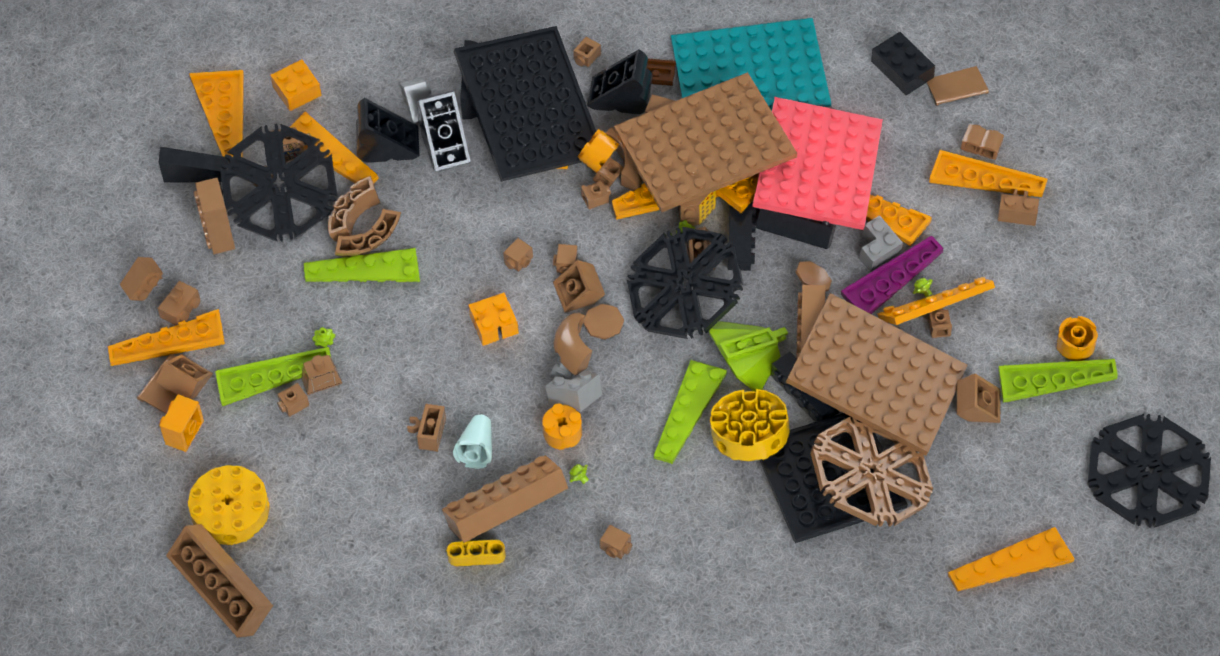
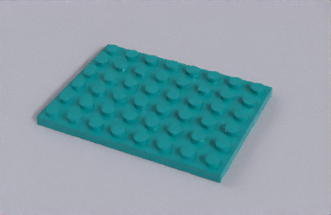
(777, 55)

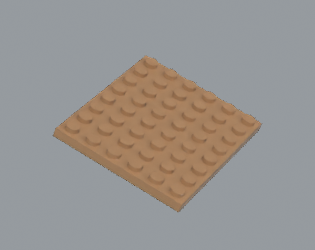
(705, 142)
(877, 374)

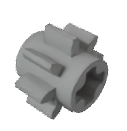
(561, 371)

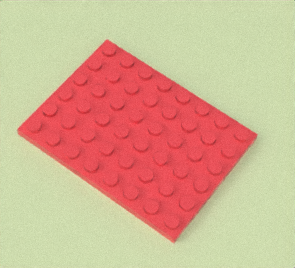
(831, 168)

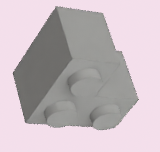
(413, 91)
(881, 245)
(575, 393)

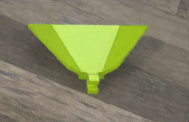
(748, 350)

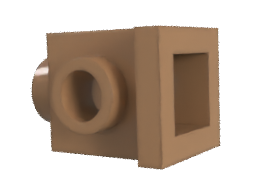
(587, 52)
(608, 172)
(595, 194)
(940, 323)

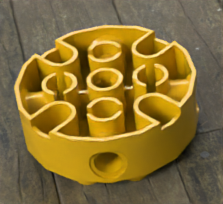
(749, 425)
(229, 504)

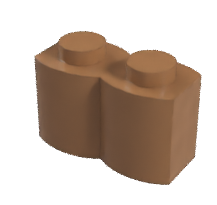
(982, 141)

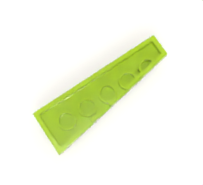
(380, 267)
(257, 377)
(1044, 378)
(693, 397)

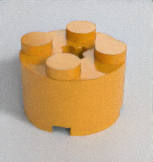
(598, 150)
(1077, 338)
(562, 426)

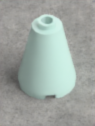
(475, 443)

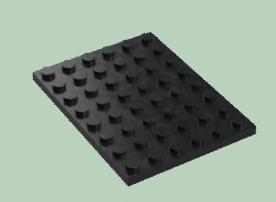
(526, 102)

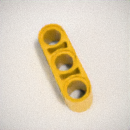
(467, 549)

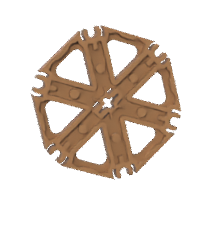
(876, 483)

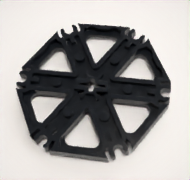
(276, 165)
(672, 280)
(1148, 484)

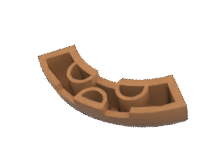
(629, 176)
(351, 206)
(370, 240)
(569, 346)

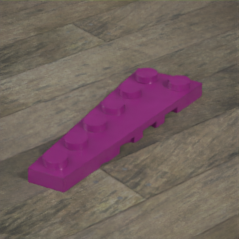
(881, 284)

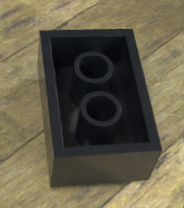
(903, 63)

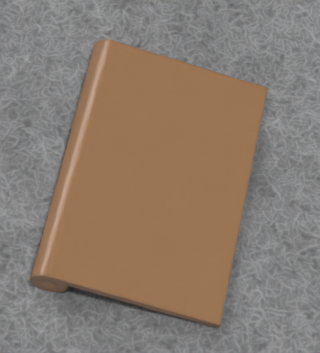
(957, 85)
(155, 394)

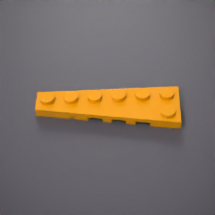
(343, 159)
(976, 174)
(905, 223)
(909, 311)
(186, 336)
(1026, 556)

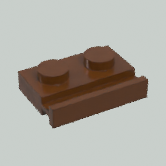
(662, 71)

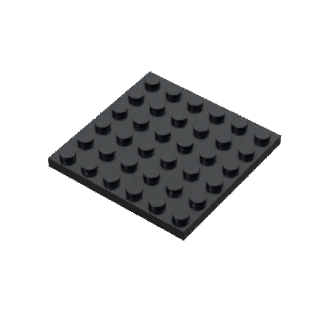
(797, 487)

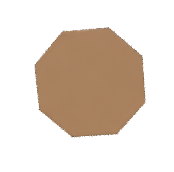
(812, 274)
(603, 321)

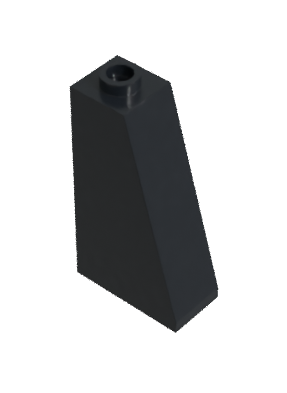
(189, 166)

